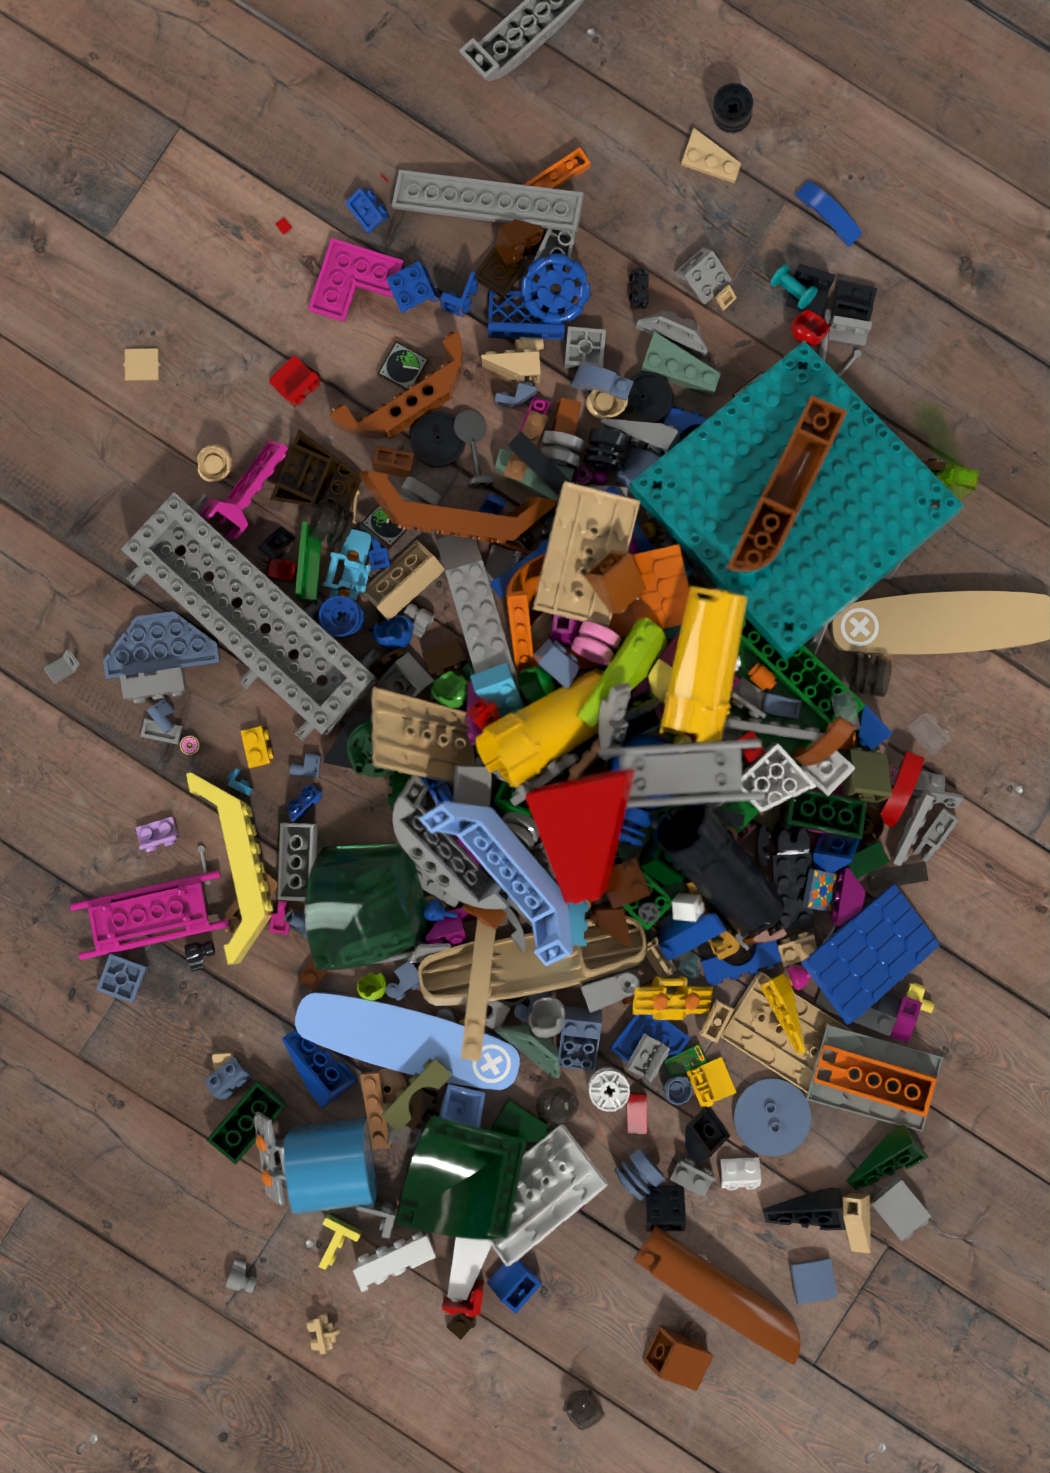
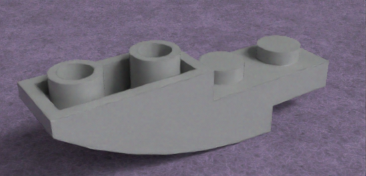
(611, 722)

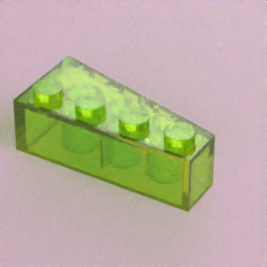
(959, 480)

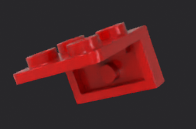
(295, 381)

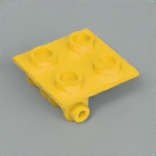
(711, 1082)

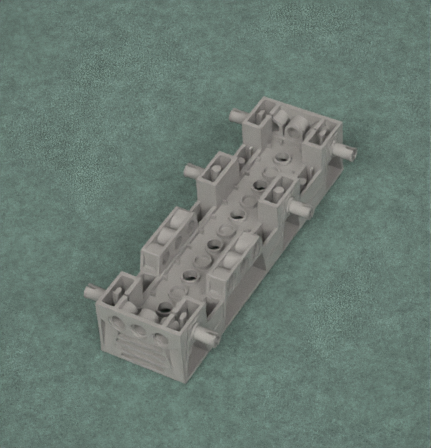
(240, 628)

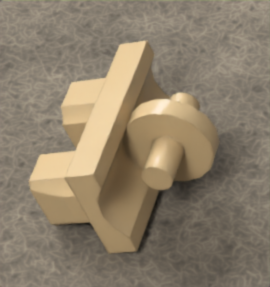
(324, 1332)

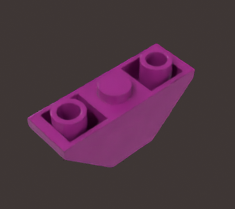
(848, 897)

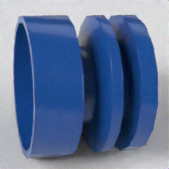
(330, 616)
(632, 821)

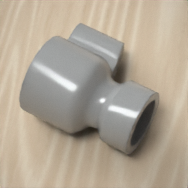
(421, 617)
(237, 1278)

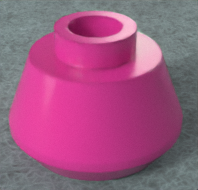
(798, 976)

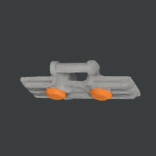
(272, 1169)

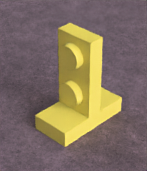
(341, 1228)

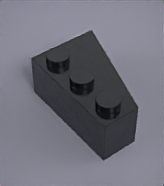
(338, 752)

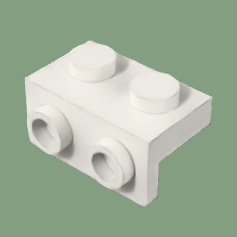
(740, 1173)

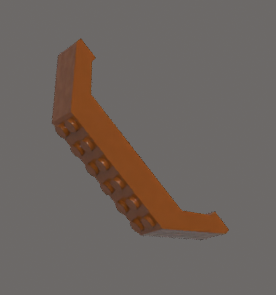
(448, 520)

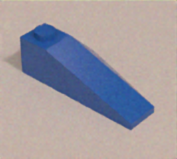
(681, 935)
(321, 1073)

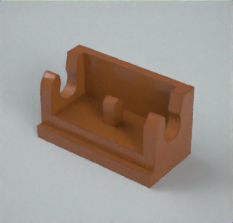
(566, 416)
(393, 461)

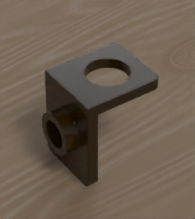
(532, 534)

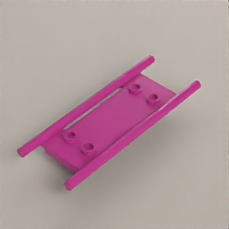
(149, 915)

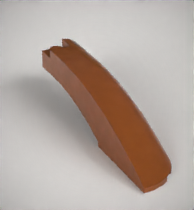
(720, 1294)

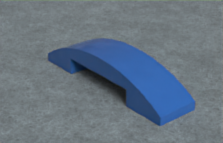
(830, 211)

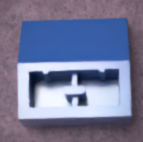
(514, 1284)

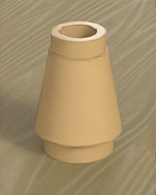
(528, 343)

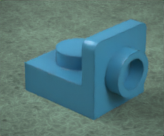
(242, 786)

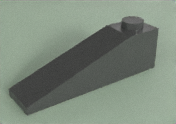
(878, 1017)

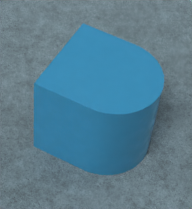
(329, 1166)

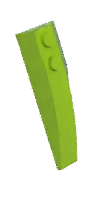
(629, 665)

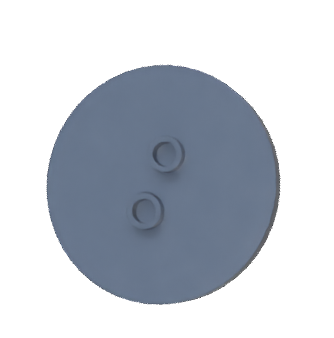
(772, 1117)

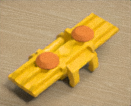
(673, 1006)

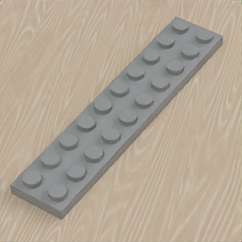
(487, 200)

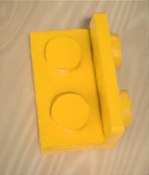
(257, 747)

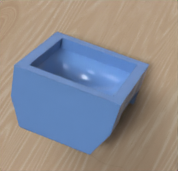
(462, 1105)

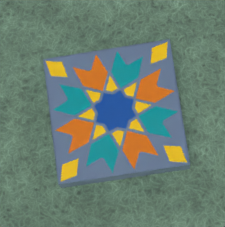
(820, 890)

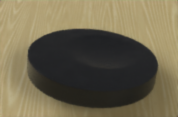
(649, 398)
(436, 441)

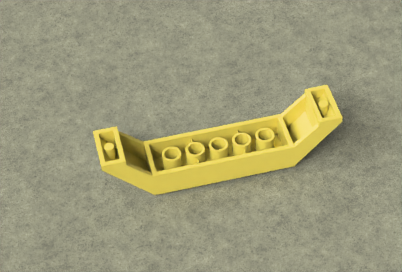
(244, 864)

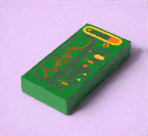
(685, 1060)

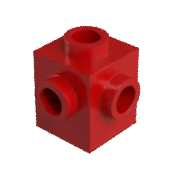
(484, 713)

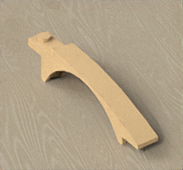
(478, 992)

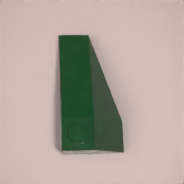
(895, 1151)

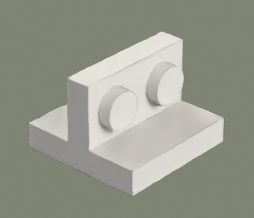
(829, 773)

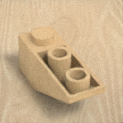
(857, 1221)

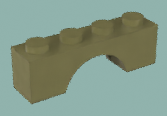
(399, 1111)

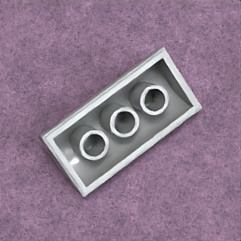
(296, 859)

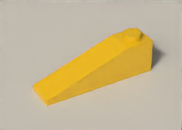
(783, 1003)

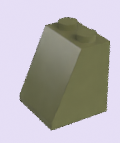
(870, 778)

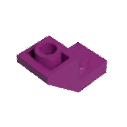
(906, 1019)

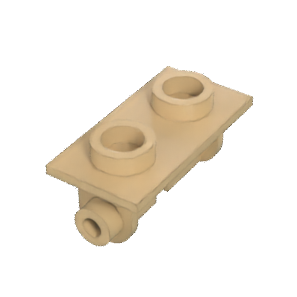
(659, 962)

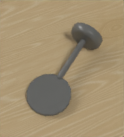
(471, 428)

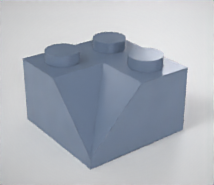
(556, 662)

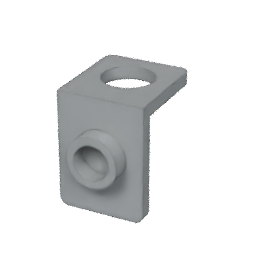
(62, 667)

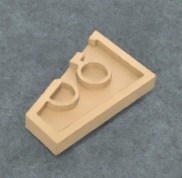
(709, 158)

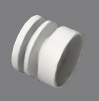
(598, 1084)

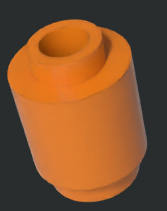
(762, 677)

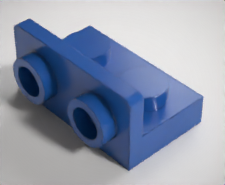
(367, 209)

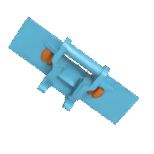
(355, 572)

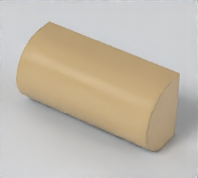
(716, 1021)

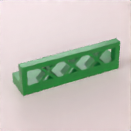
(308, 567)

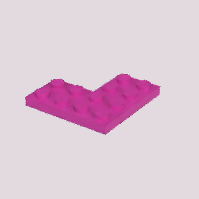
(344, 270)

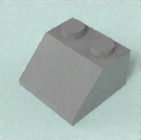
(406, 677)

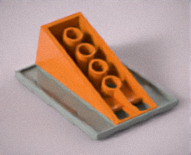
(874, 1078)

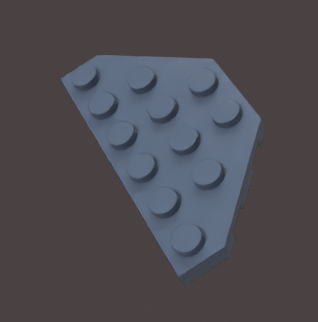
(159, 644)

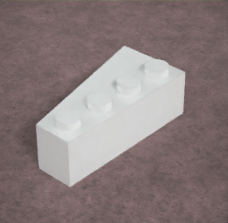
(393, 1259)

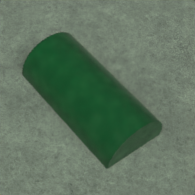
(826, 813)
(237, 1130)

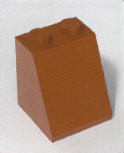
(616, 581)
(677, 1358)

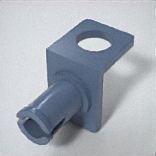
(297, 922)

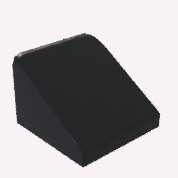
(372, 617)

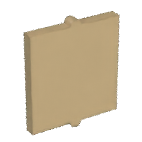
(141, 364)

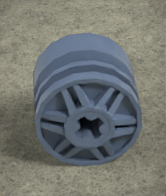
(639, 1174)

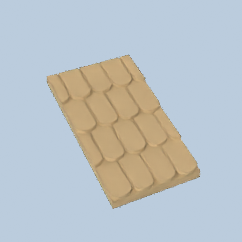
(582, 534)
(419, 736)
(760, 1035)

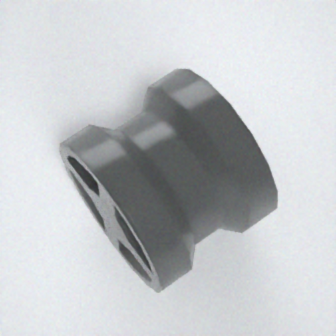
(648, 912)

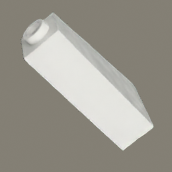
(466, 1265)

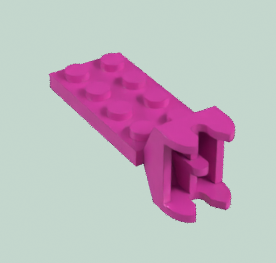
(247, 486)

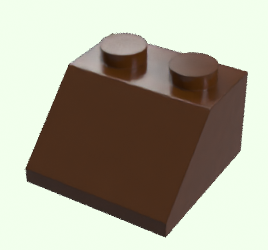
(626, 884)

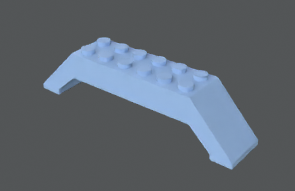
(513, 870)

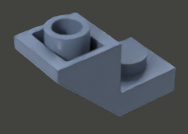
(524, 392)

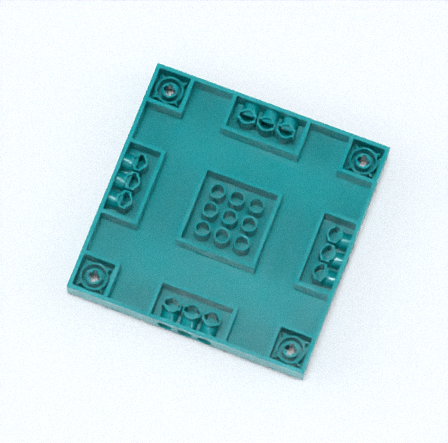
(853, 528)

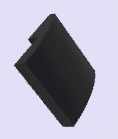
(854, 301)

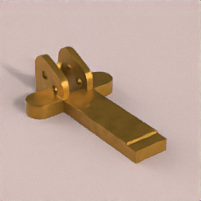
(724, 943)

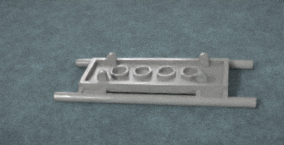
(685, 772)

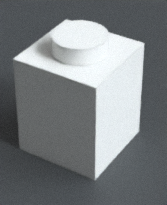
(687, 907)

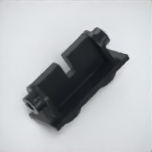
(638, 278)

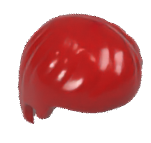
(809, 328)

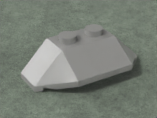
(675, 329)

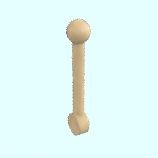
(354, 524)

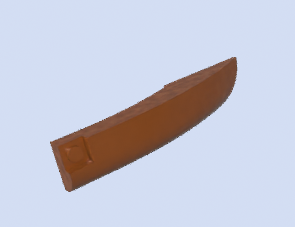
(788, 486)

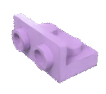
(157, 833)

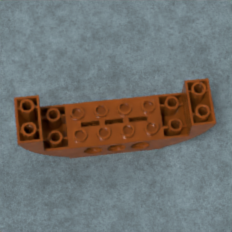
(383, 423)

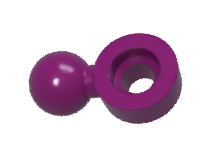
(599, 477)

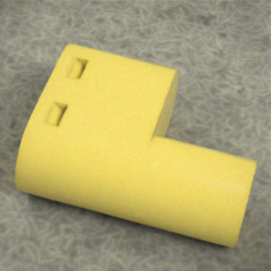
(916, 992)

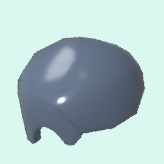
(678, 1090)

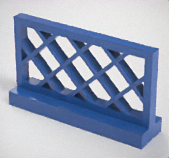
(522, 329)

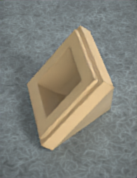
(725, 297)

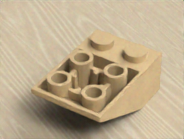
(514, 366)

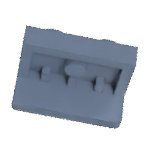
(227, 1079)

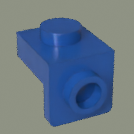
(492, 504)

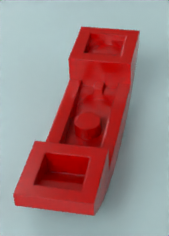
(902, 788)

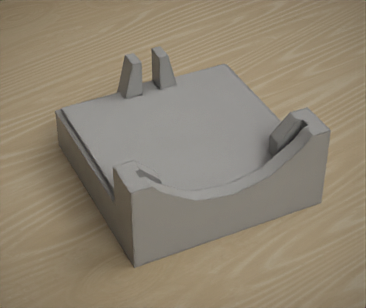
(584, 347)

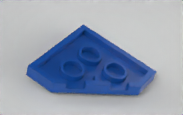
(659, 1029)

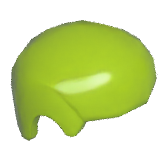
(372, 986)

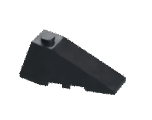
(816, 1208)

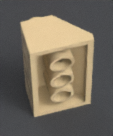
(403, 580)

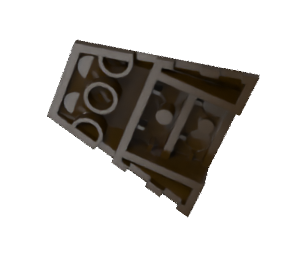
(314, 476)

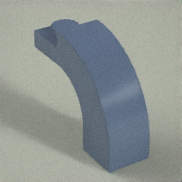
(602, 380)

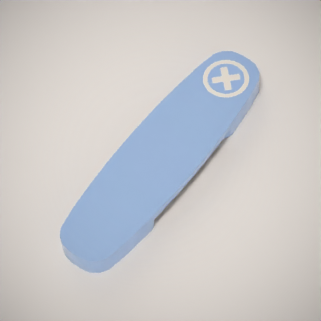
(402, 1039)

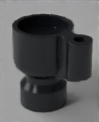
(195, 953)

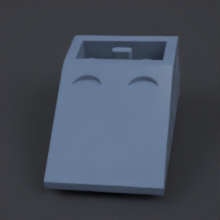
(580, 1038)

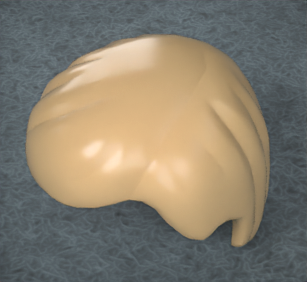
(604, 405)
(214, 463)

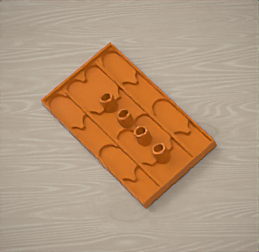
(665, 594)

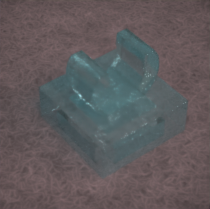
(690, 967)

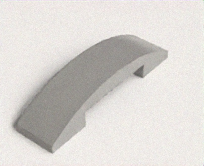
(518, 936)

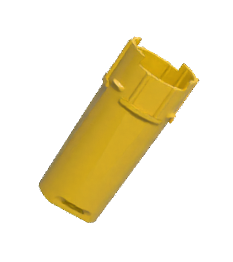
(704, 665)
(538, 734)

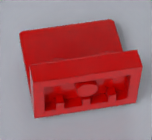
(469, 1307)

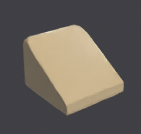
(221, 1058)

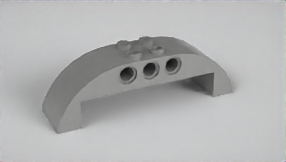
(517, 36)
(441, 855)

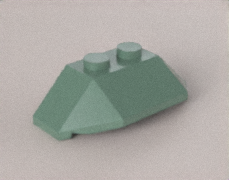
(537, 1049)

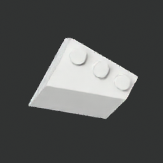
(776, 776)

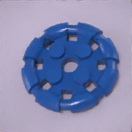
(567, 285)

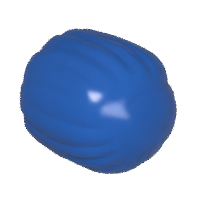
(394, 633)

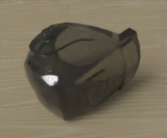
(583, 1409)

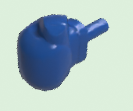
(434, 911)

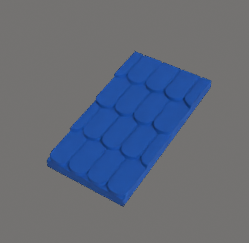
(870, 954)

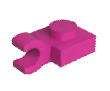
(277, 922)

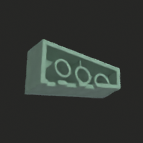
(679, 366)
(531, 480)

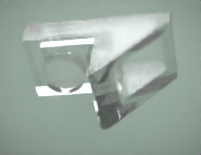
(846, 707)

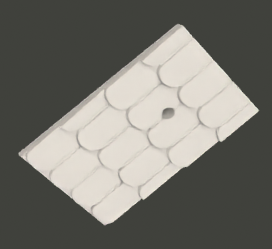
(551, 1187)

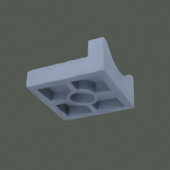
(122, 978)

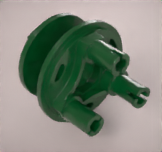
(361, 749)

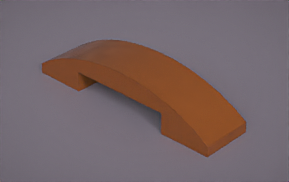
(826, 745)

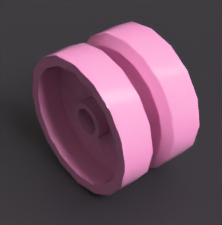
(596, 643)

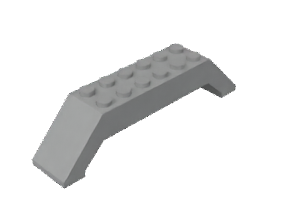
(475, 604)

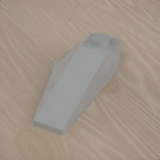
(645, 435)

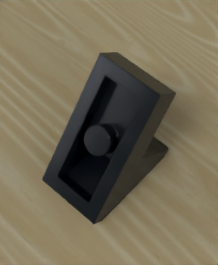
(277, 543)

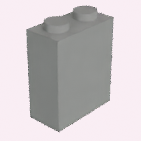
(900, 1209)

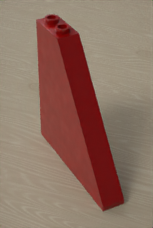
(582, 830)

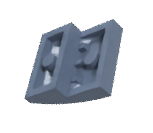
(813, 1280)

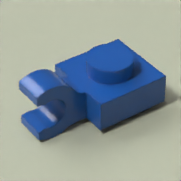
(379, 556)

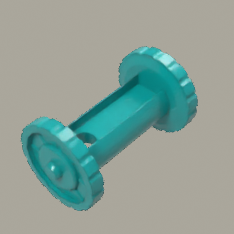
(793, 286)

